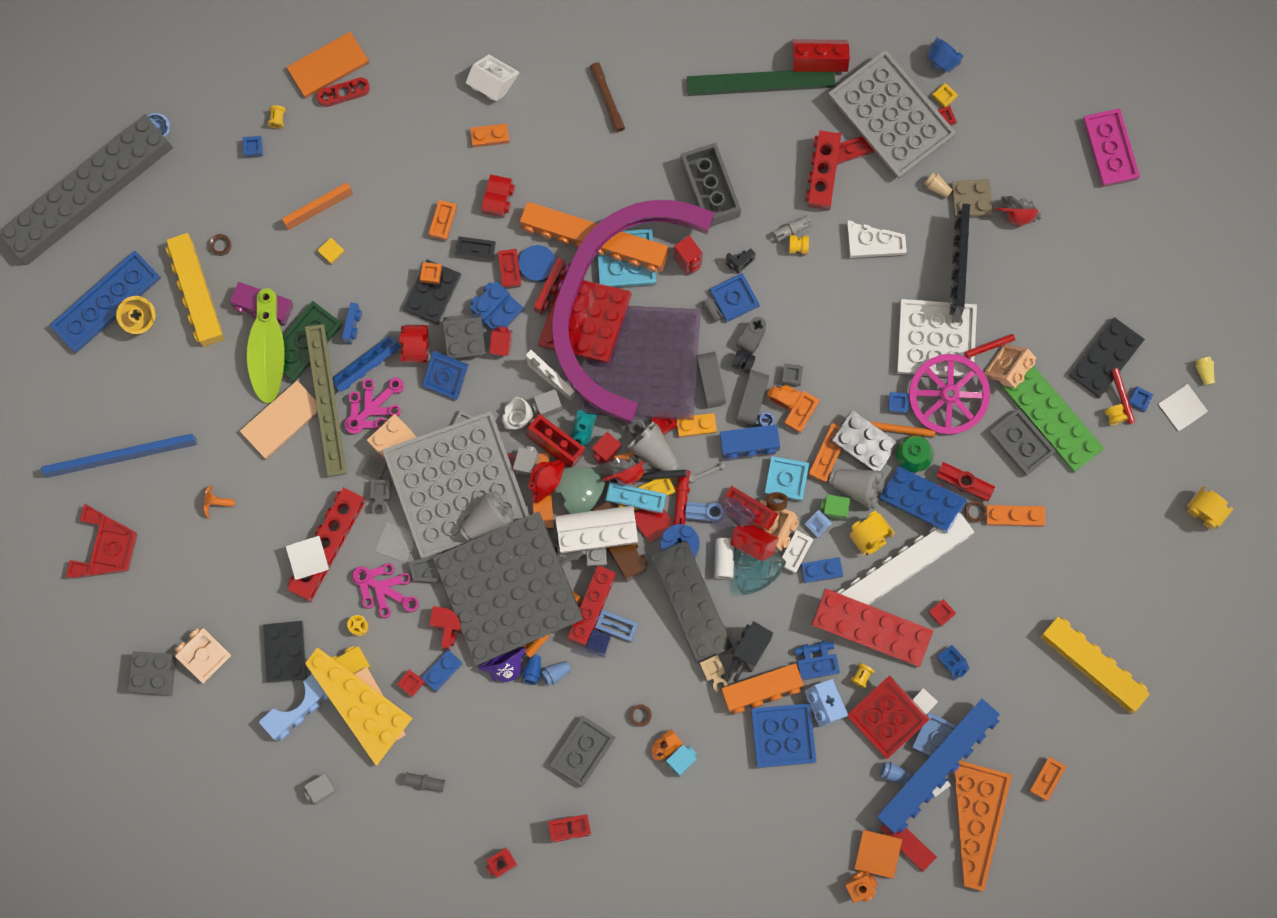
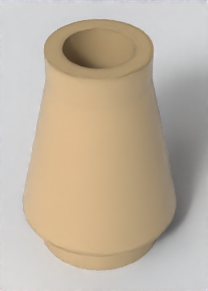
(938, 185)

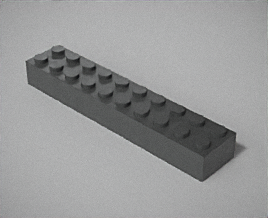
(85, 189)

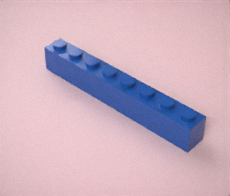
(938, 766)

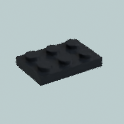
(431, 300)
(284, 652)

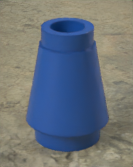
(532, 670)

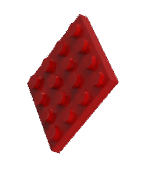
(592, 322)

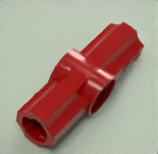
(977, 486)

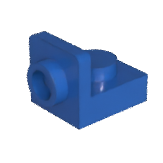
(953, 662)

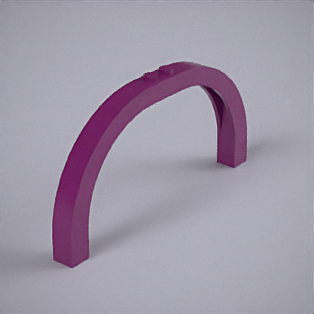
(627, 217)

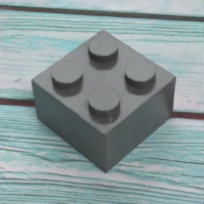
(464, 335)
(152, 673)

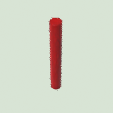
(989, 346)
(1123, 396)

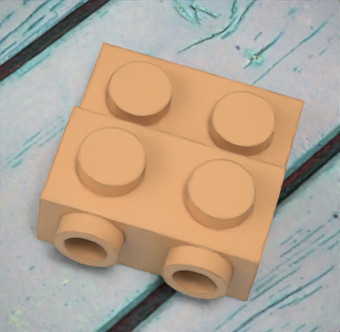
(1010, 365)
(782, 526)
(201, 654)

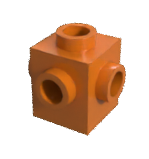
(861, 893)

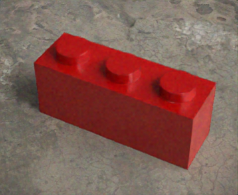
(555, 441)

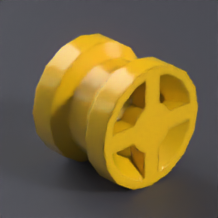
(1116, 414)
(356, 622)

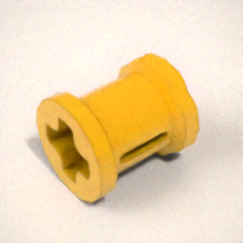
(276, 116)
(862, 675)

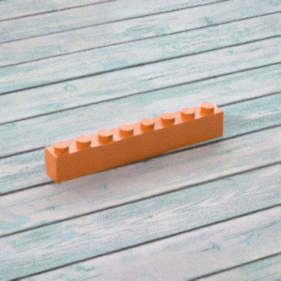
(573, 230)

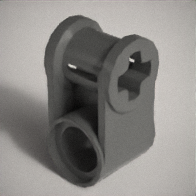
(750, 337)

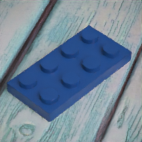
(923, 499)

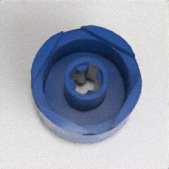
(679, 533)

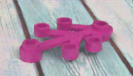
(372, 407)
(382, 588)

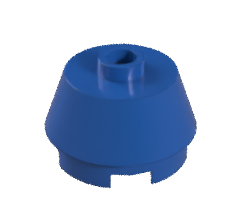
(943, 56)

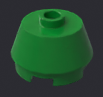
(914, 453)

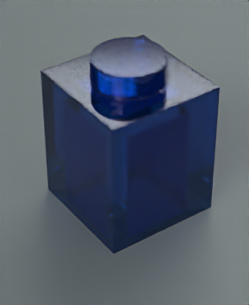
(598, 643)

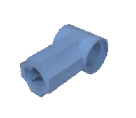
(702, 511)

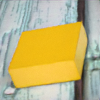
(944, 95)
(331, 251)

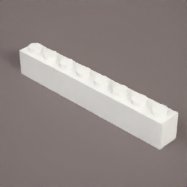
(908, 562)

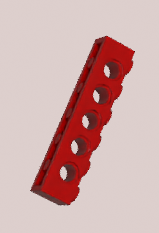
(347, 498)

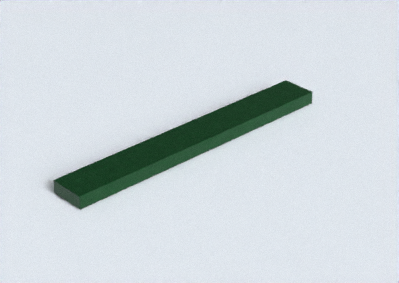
(758, 82)

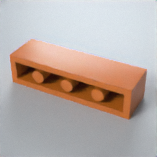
(762, 688)

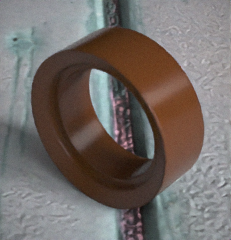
(217, 237)
(981, 505)
(777, 506)
(637, 723)

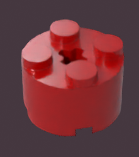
(414, 343)

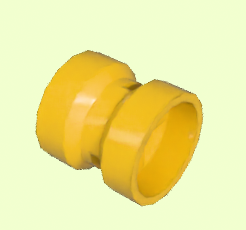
(798, 244)

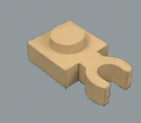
(713, 670)

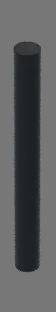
(660, 475)

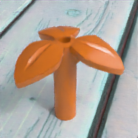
(210, 499)

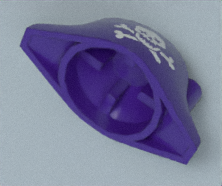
(505, 667)

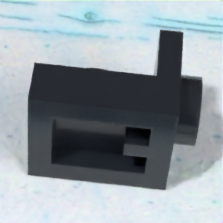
(743, 260)

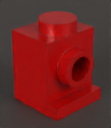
(504, 856)

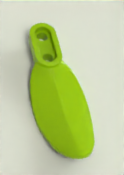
(266, 349)

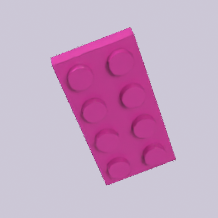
(1111, 147)

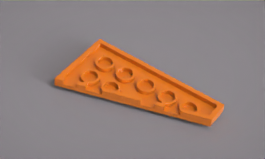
(980, 808)

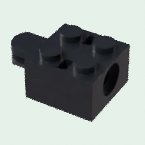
(750, 649)

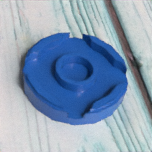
(536, 263)

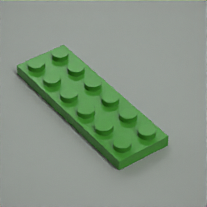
(1054, 419)

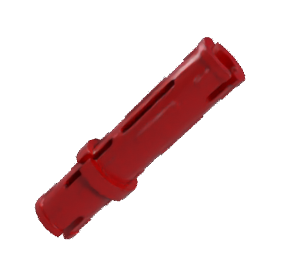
(681, 499)

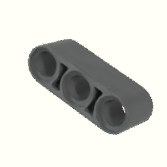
(711, 379)
(752, 398)

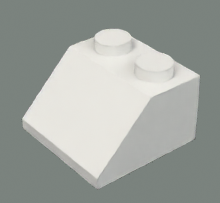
(491, 77)

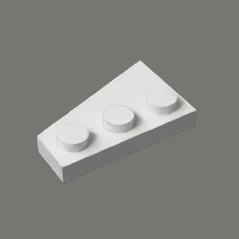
(873, 242)
(550, 375)

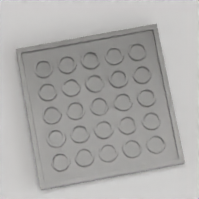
(447, 477)

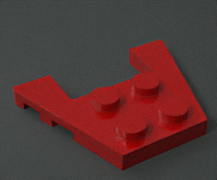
(111, 549)

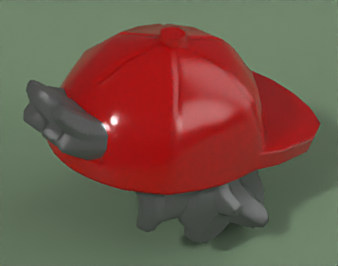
(1018, 211)
(625, 471)

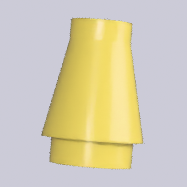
(1205, 368)

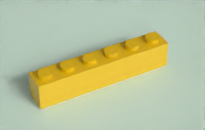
(195, 289)
(1095, 665)

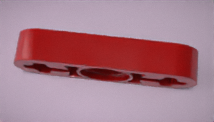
(340, 99)

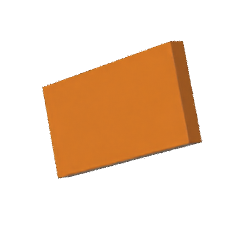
(327, 64)

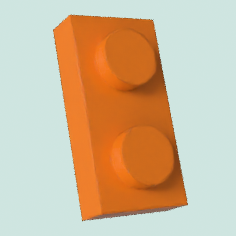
(489, 135)
(442, 220)
(801, 412)
(1047, 778)

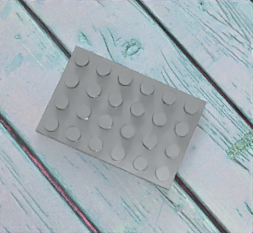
(892, 114)

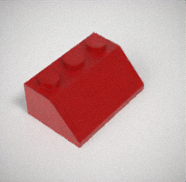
(820, 55)

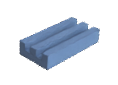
(632, 632)

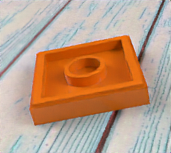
(878, 854)

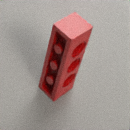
(831, 141)
(592, 605)

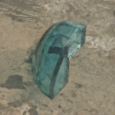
(756, 574)

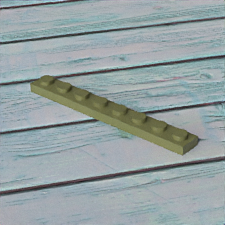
(325, 400)

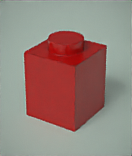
(501, 341)
(606, 448)

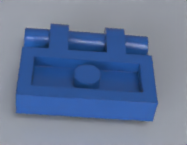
(819, 666)

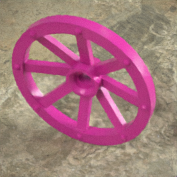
(951, 358)

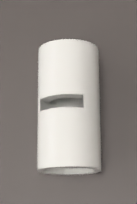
(724, 559)

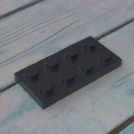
(1108, 352)

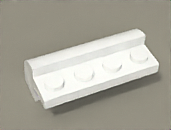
(596, 529)

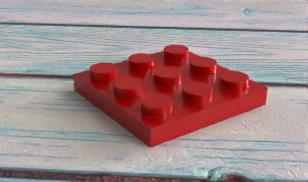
(888, 717)

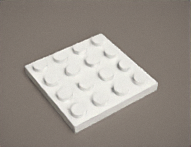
(928, 332)

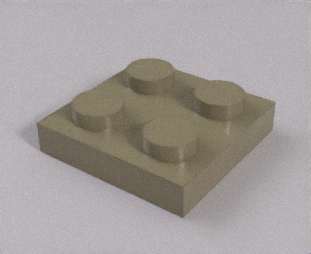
(975, 193)

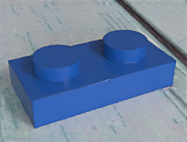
(350, 330)
(822, 570)
(442, 670)

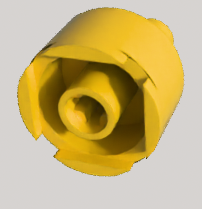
(141, 306)
(1209, 507)
(871, 533)

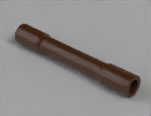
(614, 116)

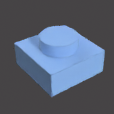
(818, 523)

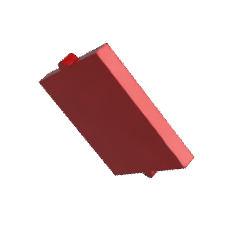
(652, 524)

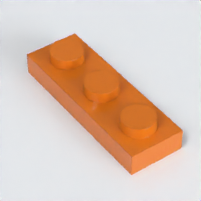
(826, 457)
(1015, 515)

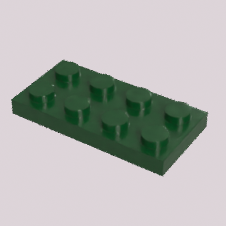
(295, 338)

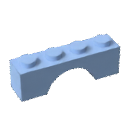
(279, 723)

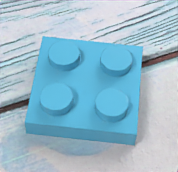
(787, 477)

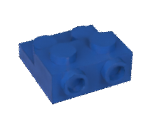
(496, 306)

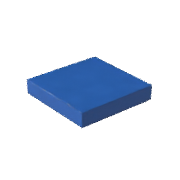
(734, 297)
(445, 375)

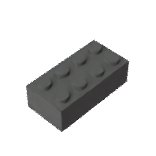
(710, 183)

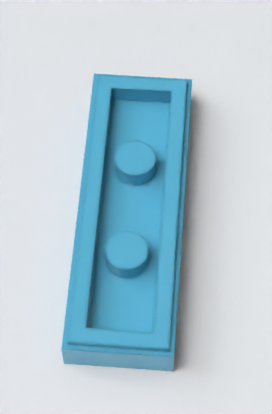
(636, 497)

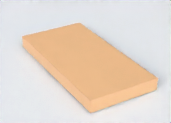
(280, 420)

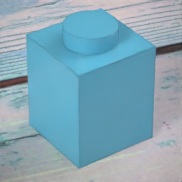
(682, 760)

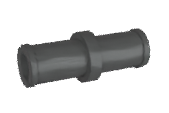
(424, 782)

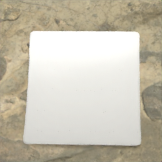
(1183, 407)
(307, 557)

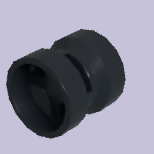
(743, 361)

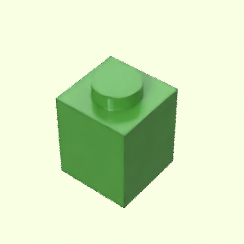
(835, 507)

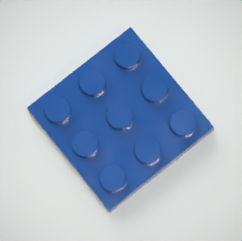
(783, 735)

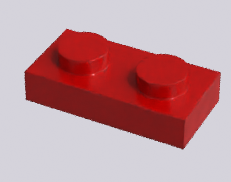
(509, 268)

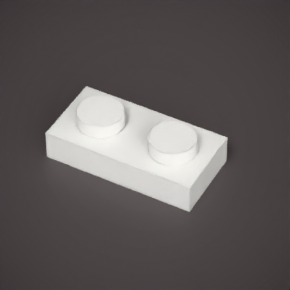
(796, 551)

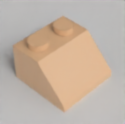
(390, 434)

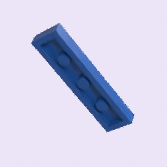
(365, 363)

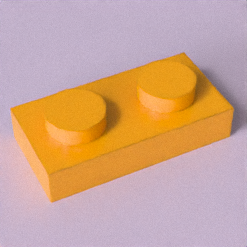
(701, 425)

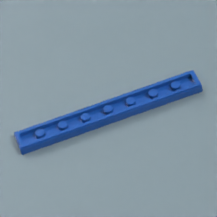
(119, 455)

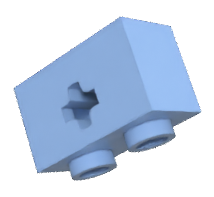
(826, 703)

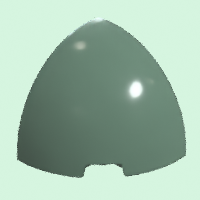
(580, 488)

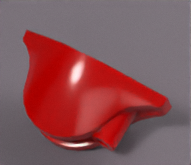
(545, 479)

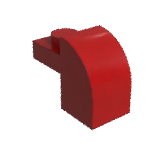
(448, 621)

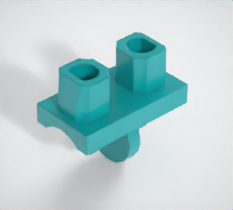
(583, 427)

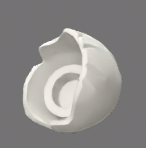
(517, 414)

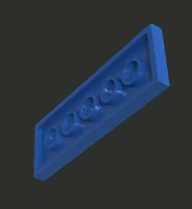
(99, 305)

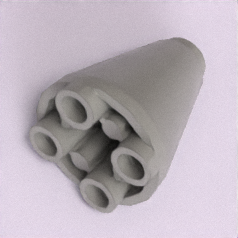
(653, 448)
(859, 485)
(487, 517)

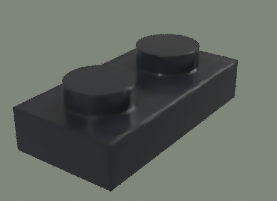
(475, 248)

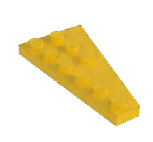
(366, 711)

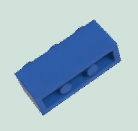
(749, 442)

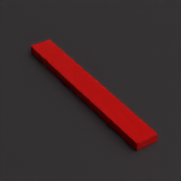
(859, 147)

